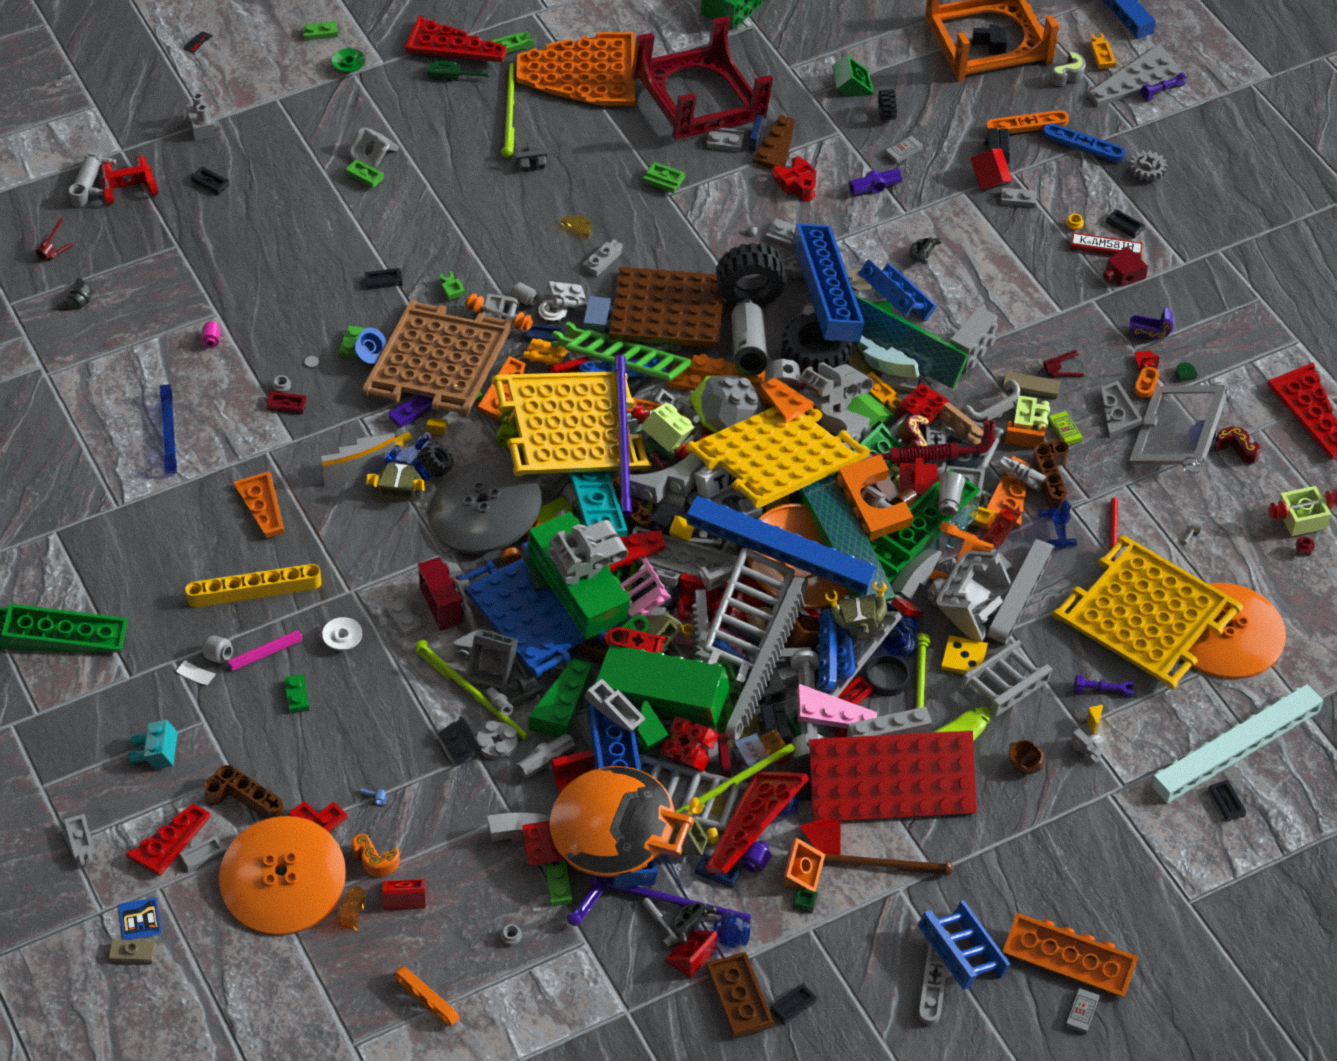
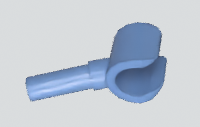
(379, 795)

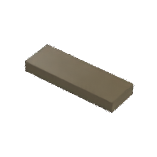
(1034, 384)

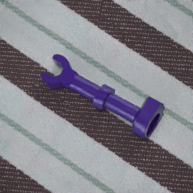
(1147, 90)
(1080, 684)

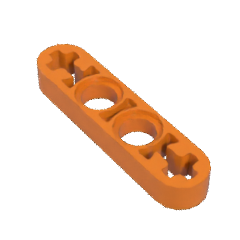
(426, 996)

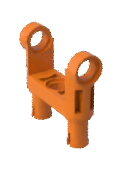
(970, 543)

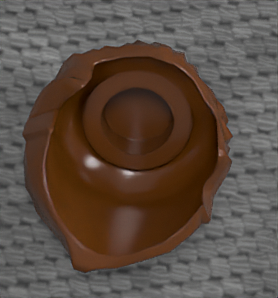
(1026, 757)

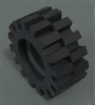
(887, 104)
(435, 459)

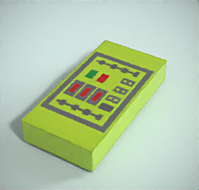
(1065, 428)

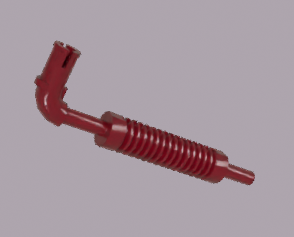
(943, 451)

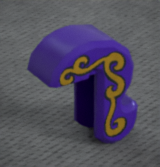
(1152, 327)

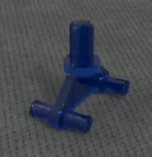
(410, 456)
(1060, 519)

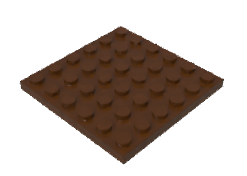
(666, 307)

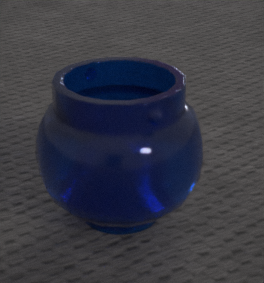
(732, 930)

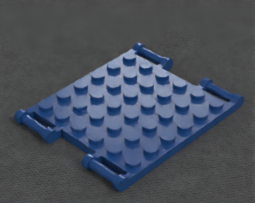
(525, 614)

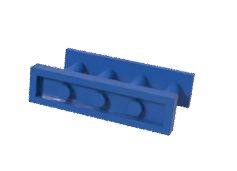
(897, 289)
(951, 955)

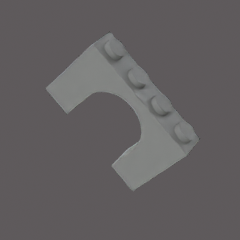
(853, 423)
(904, 722)

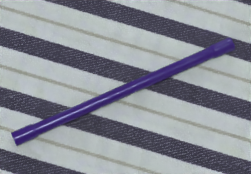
(625, 500)

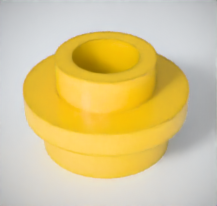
(1074, 222)

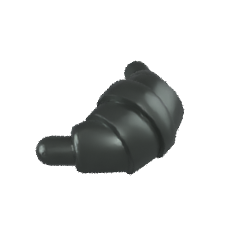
(922, 247)
(78, 297)
(689, 918)

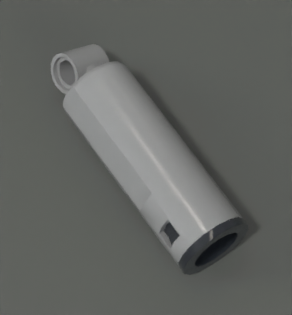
(749, 338)

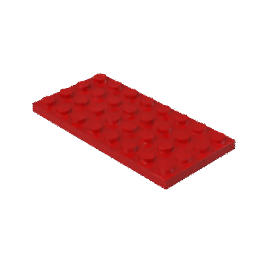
(892, 775)

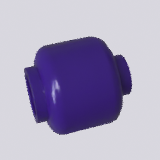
(756, 856)

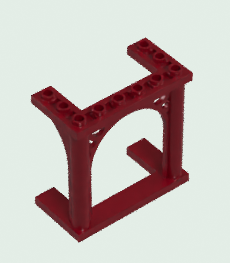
(717, 52)

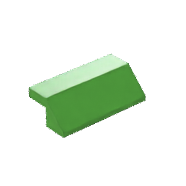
(871, 408)

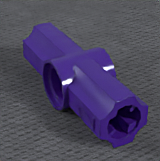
(875, 181)

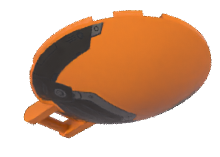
(615, 822)

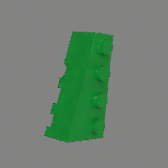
(562, 702)

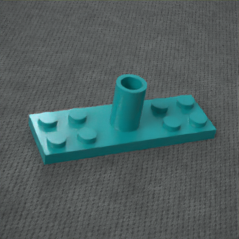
(598, 499)

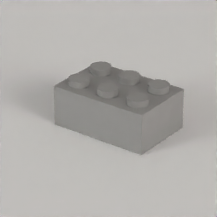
(976, 336)

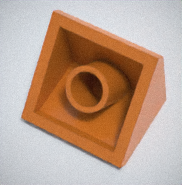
(803, 866)

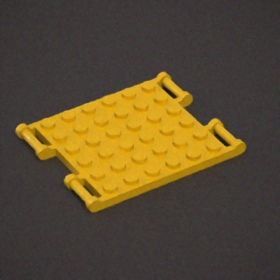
(567, 422)
(776, 455)
(1147, 610)

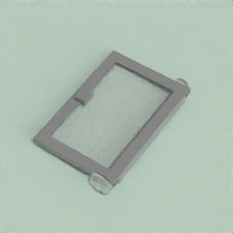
(1179, 426)

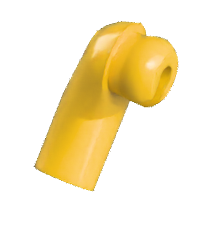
(402, 439)

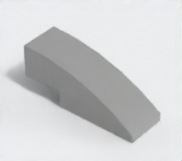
(916, 573)
(614, 705)
(510, 825)

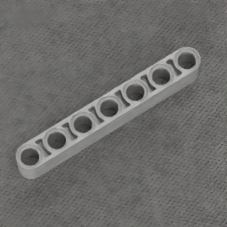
(1020, 591)

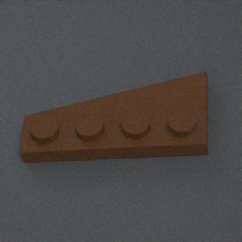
(776, 144)

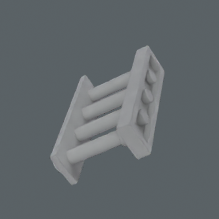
(1011, 694)

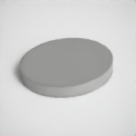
(311, 361)

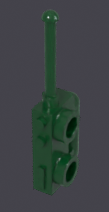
(449, 70)

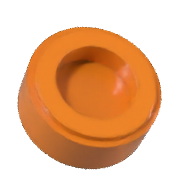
(510, 555)

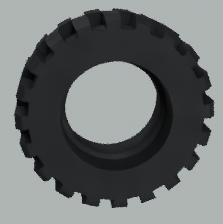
(746, 261)
(806, 331)

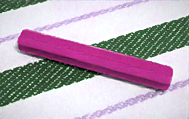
(264, 650)

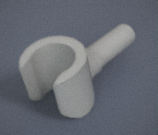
(1195, 527)

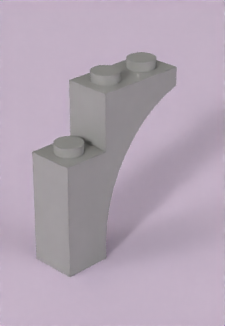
(677, 479)

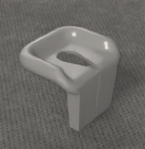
(362, 139)

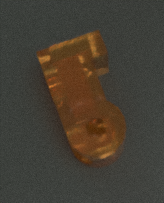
(772, 743)
(348, 914)

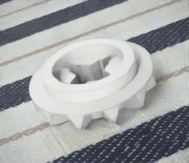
(544, 311)

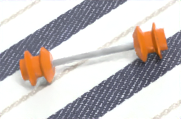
(520, 320)

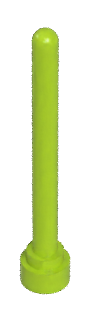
(922, 646)

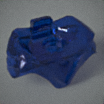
(906, 637)

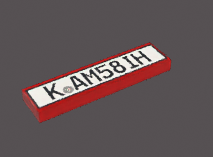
(1103, 244)

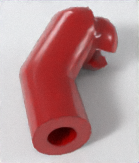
(681, 607)

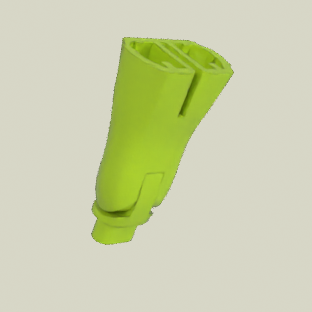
(971, 720)

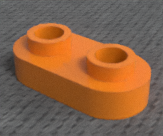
(1146, 382)

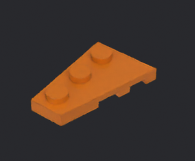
(785, 399)

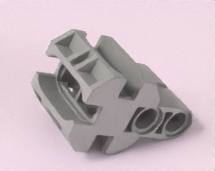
(834, 386)
(586, 550)

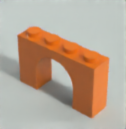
(874, 521)

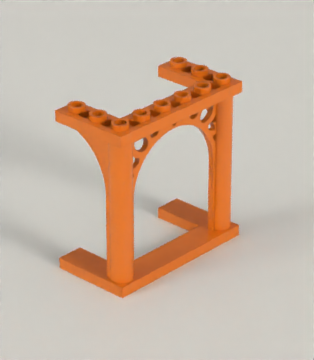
(958, 56)

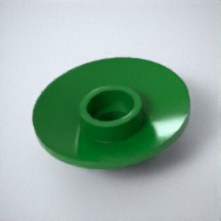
(348, 60)

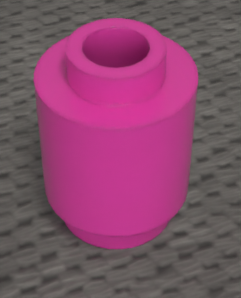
(210, 334)

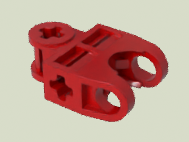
(798, 179)
(648, 642)

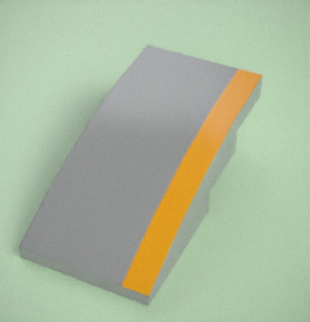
(357, 459)

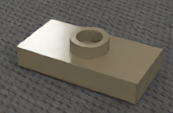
(132, 951)

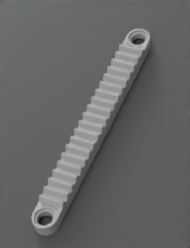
(701, 631)
(767, 658)

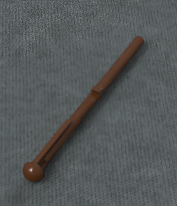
(902, 865)

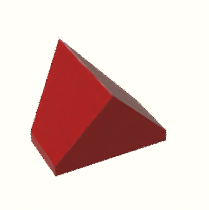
(824, 835)

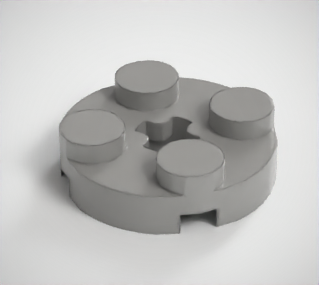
(501, 731)

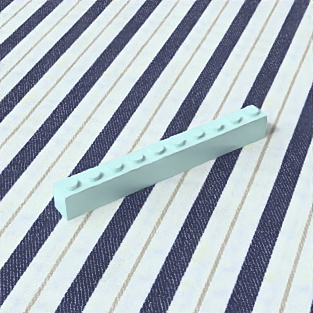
(1236, 743)

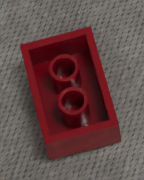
(440, 593)

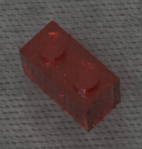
(1001, 526)

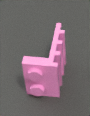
(652, 599)

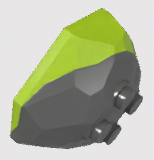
(725, 401)

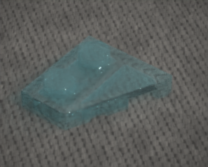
(963, 519)

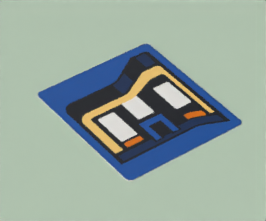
(140, 918)

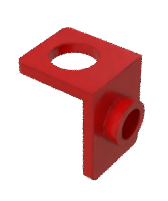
(1146, 359)

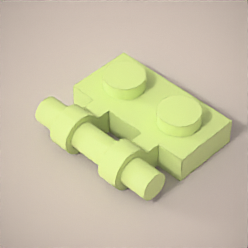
(1025, 413)

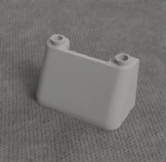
(973, 581)

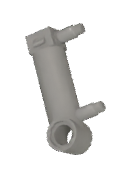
(83, 184)

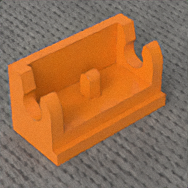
(1024, 437)

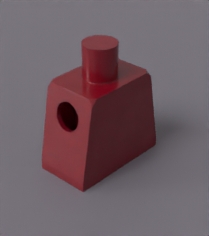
(1125, 268)

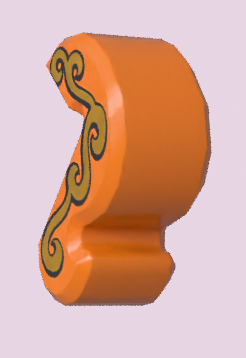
(371, 862)

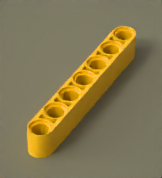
(253, 585)

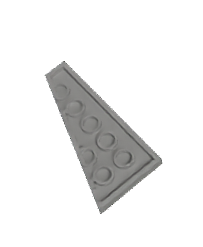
(1148, 69)
(864, 648)

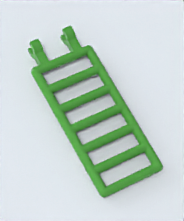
(581, 335)

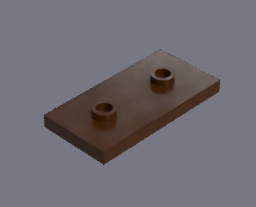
(739, 995)

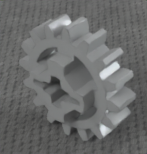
(1148, 166)

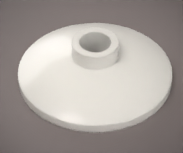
(339, 628)

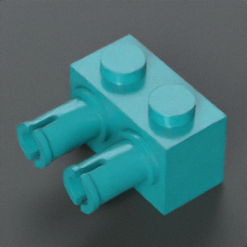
(159, 745)

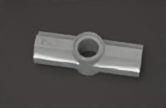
(544, 754)

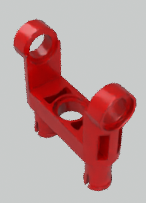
(139, 174)

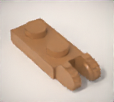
(961, 424)

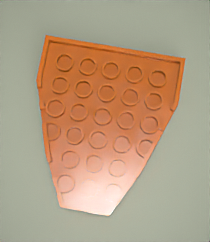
(583, 70)

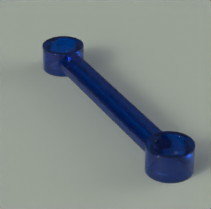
(168, 429)

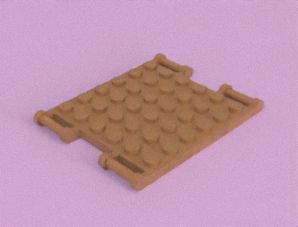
(438, 357)

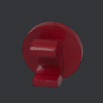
(1304, 545)

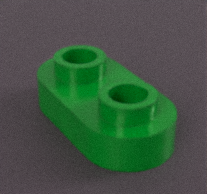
(630, 624)

